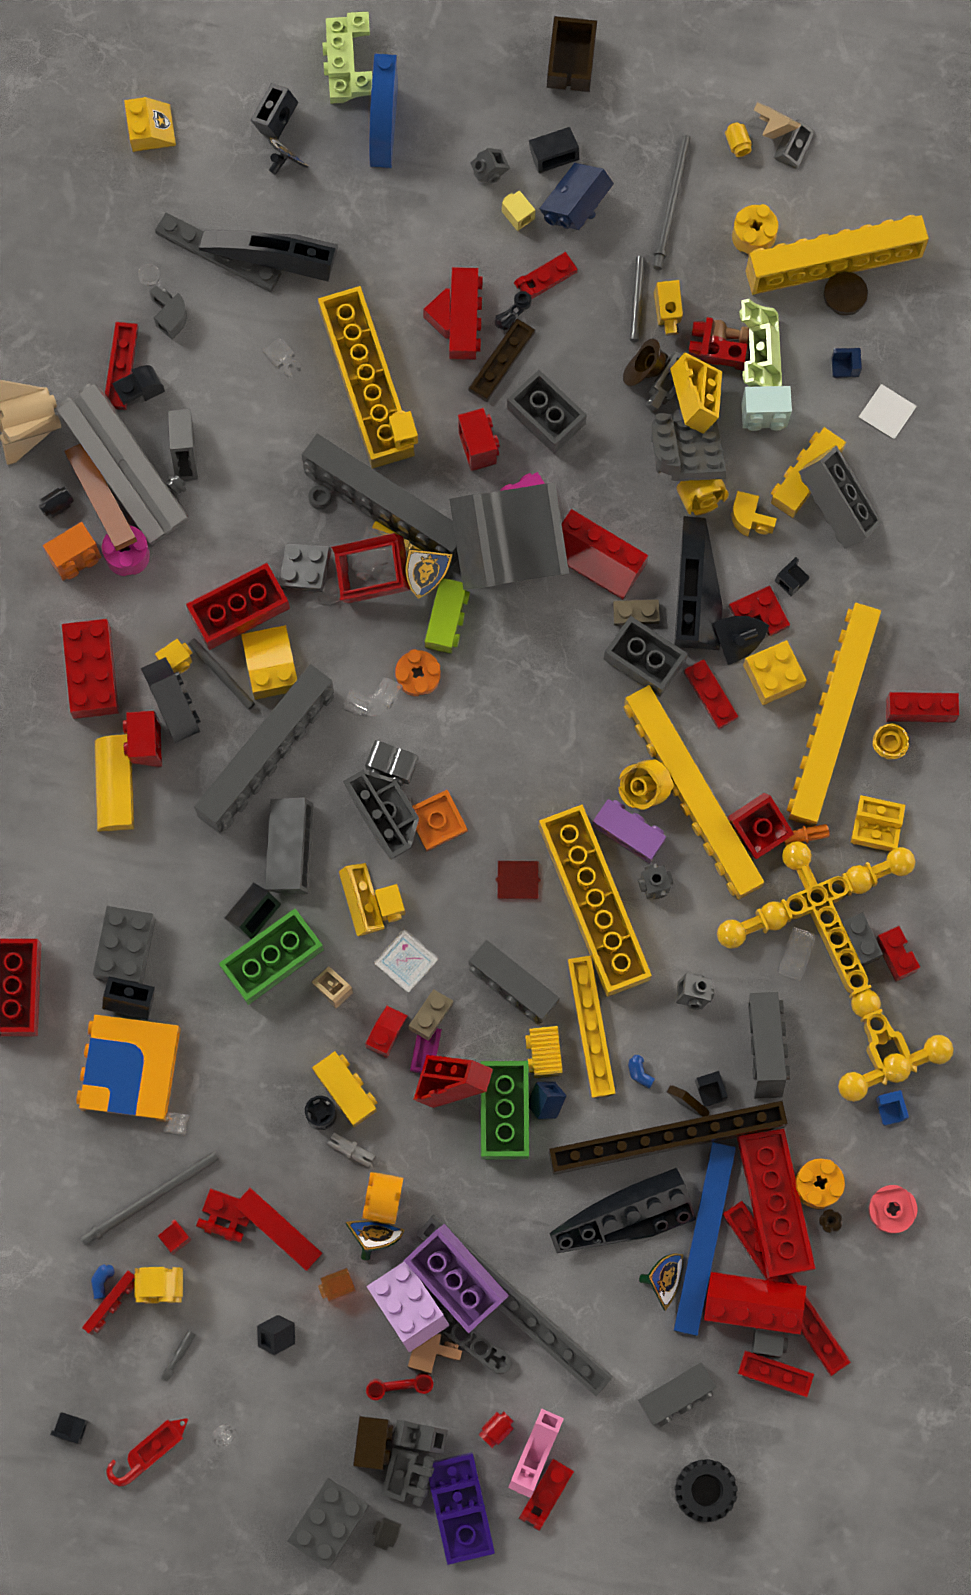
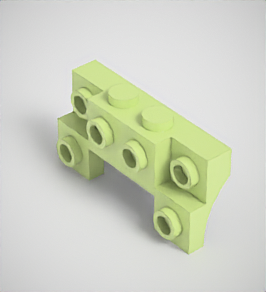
(343, 80)
(764, 345)

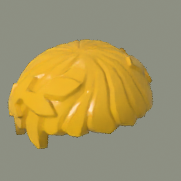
(891, 741)

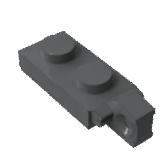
(663, 387)

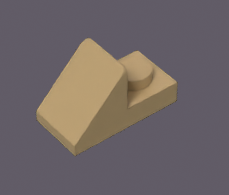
(777, 122)

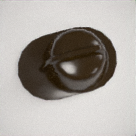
(645, 364)

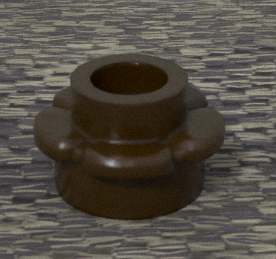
(830, 1227)

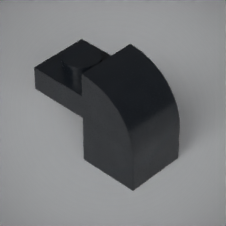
(140, 383)

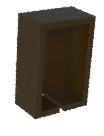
(571, 53)

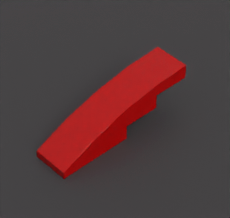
(278, 1229)

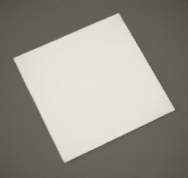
(887, 411)

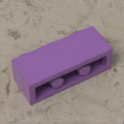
(629, 830)

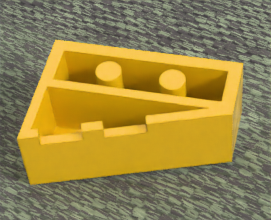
(697, 391)

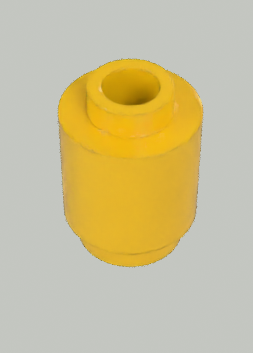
(738, 139)

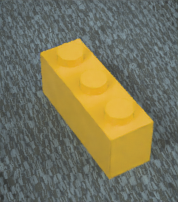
(345, 1088)

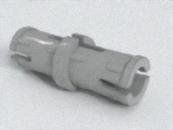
(351, 1150)

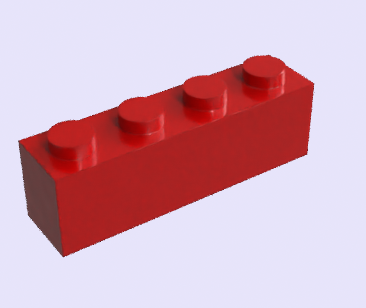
(463, 313)

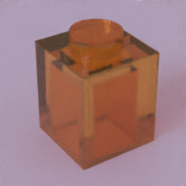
(336, 1285)

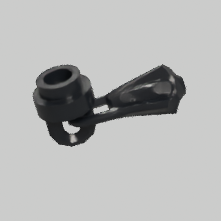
(522, 301)

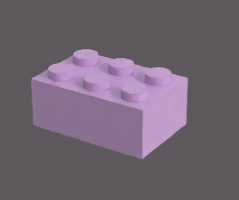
(408, 1306)

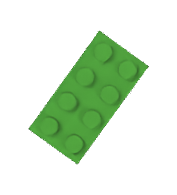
(271, 956)
(505, 1112)

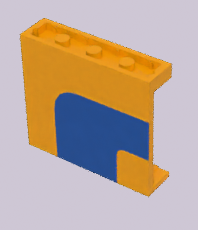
(128, 1067)

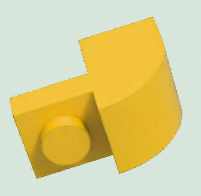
(745, 518)

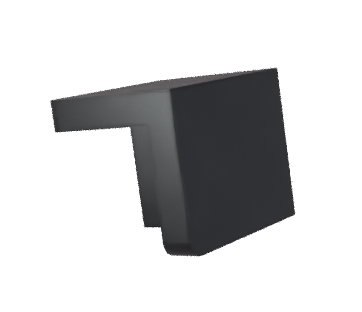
(791, 577)
(711, 1089)
(276, 1334)
(70, 1428)

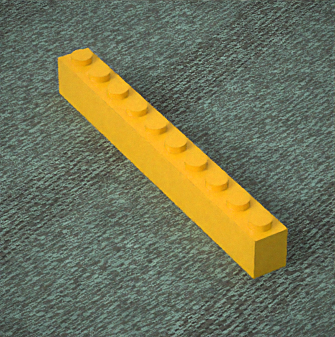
(834, 714)
(694, 793)

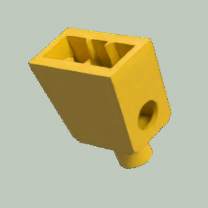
(668, 297)

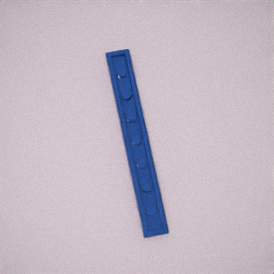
(704, 1239)

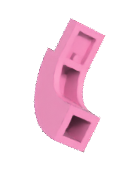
(535, 1453)

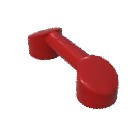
(422, 1383)

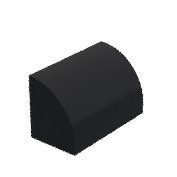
(554, 150)
(253, 910)

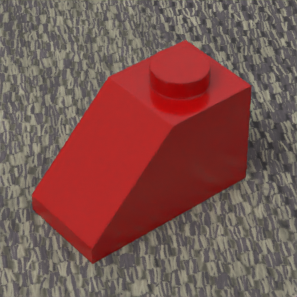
(386, 1031)

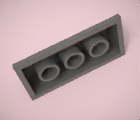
(840, 497)

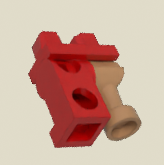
(715, 347)

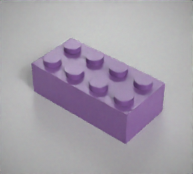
(456, 1278)

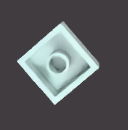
(766, 407)

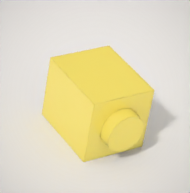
(518, 210)

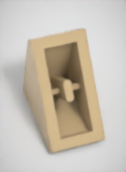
(333, 987)

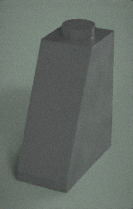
(182, 444)

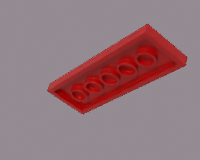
(776, 1203)

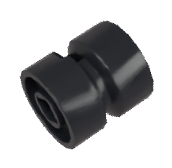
(320, 1112)

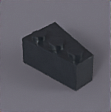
(171, 699)

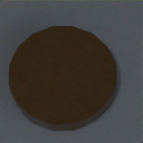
(845, 293)

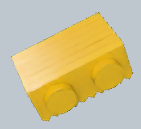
(544, 1051)

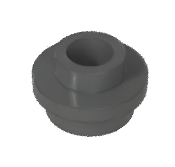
(176, 484)

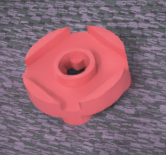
(899, 1197)

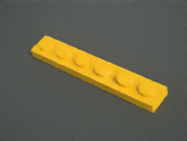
(591, 1027)

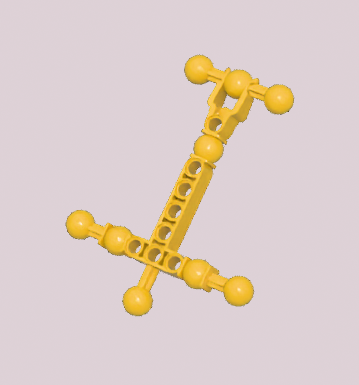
(864, 1001)

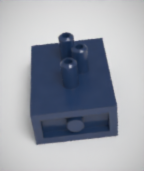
(576, 196)

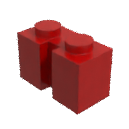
(897, 959)

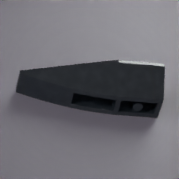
(274, 250)
(698, 589)
(628, 1214)

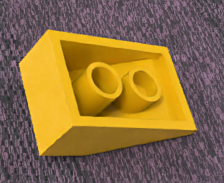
(269, 661)

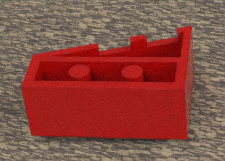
(450, 1080)

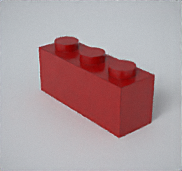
(922, 707)

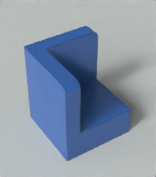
(892, 1108)

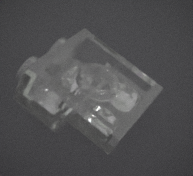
(378, 562)

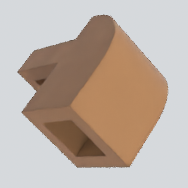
(424, 1356)

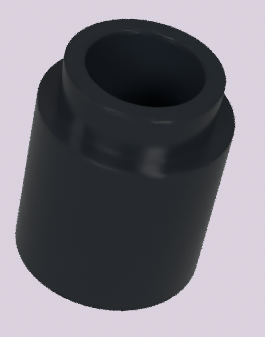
(56, 502)

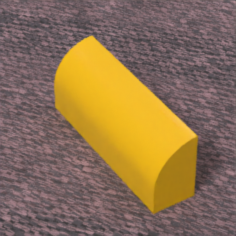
(113, 784)

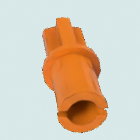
(809, 834)

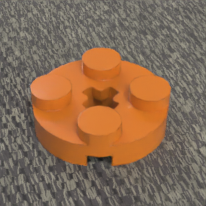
(421, 685)

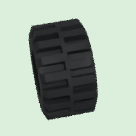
(727, 1490)

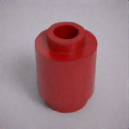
(496, 1429)

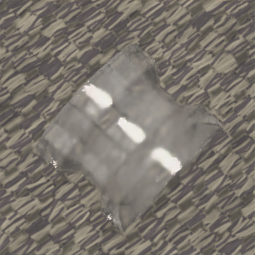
(176, 1123)

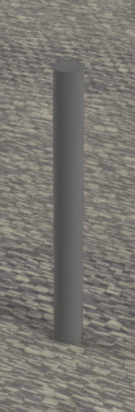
(637, 299)
(220, 672)

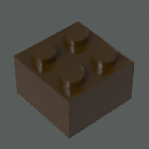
(372, 1443)

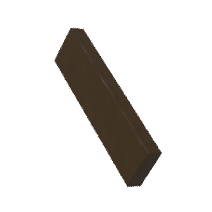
(501, 360)

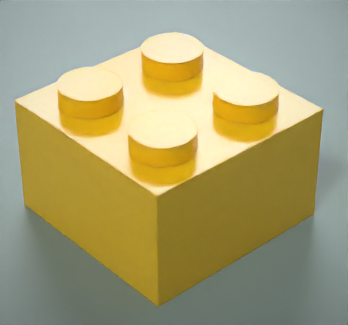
(774, 672)

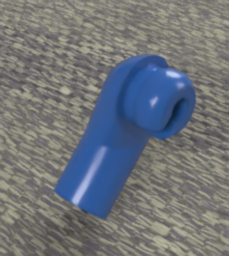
(637, 1071)
(99, 1278)

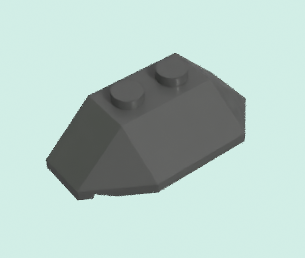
(384, 810)

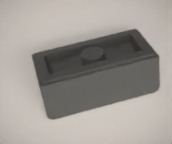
(794, 145)

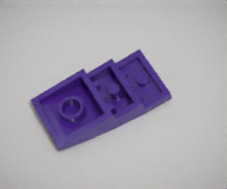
(460, 1509)

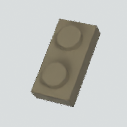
(642, 610)
(430, 1015)

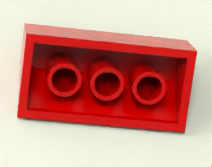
(601, 555)
(755, 1303)

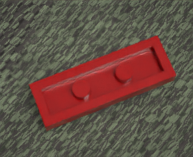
(711, 694)
(110, 1303)
(775, 1374)

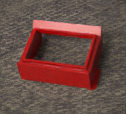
(399, 555)

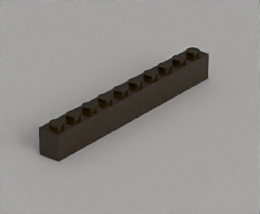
(667, 1137)

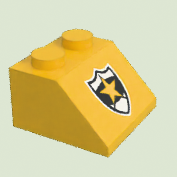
(149, 124)

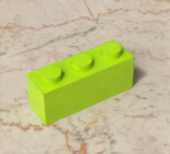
(446, 616)

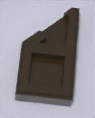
(687, 1100)

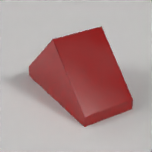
(438, 313)

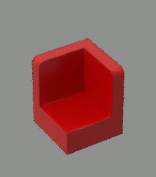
(174, 1237)

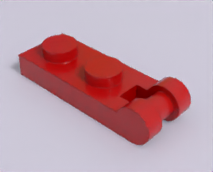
(547, 275)
(546, 1493)

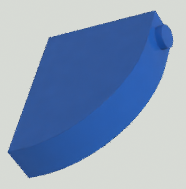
(383, 110)

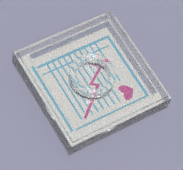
(406, 961)

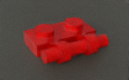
(222, 1206)

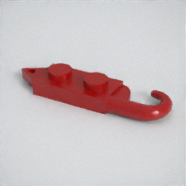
(149, 1451)

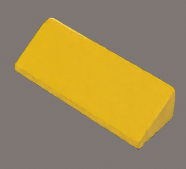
(361, 899)

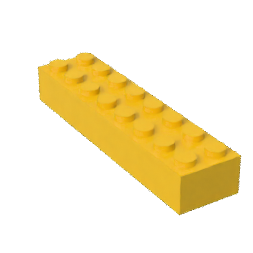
(836, 253)
(363, 373)
(594, 900)

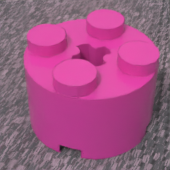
(127, 562)

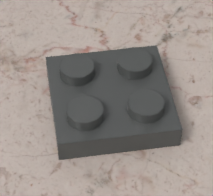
(304, 567)

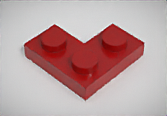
(762, 605)

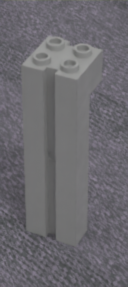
(123, 463)

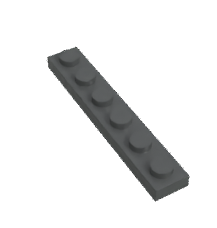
(190, 238)

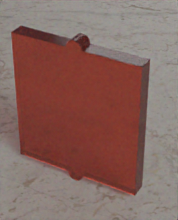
(517, 880)

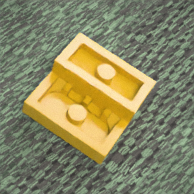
(877, 823)

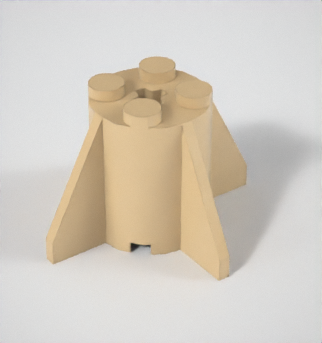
(25, 418)

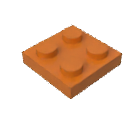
(438, 820)

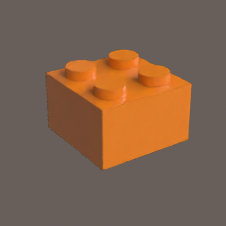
(72, 551)

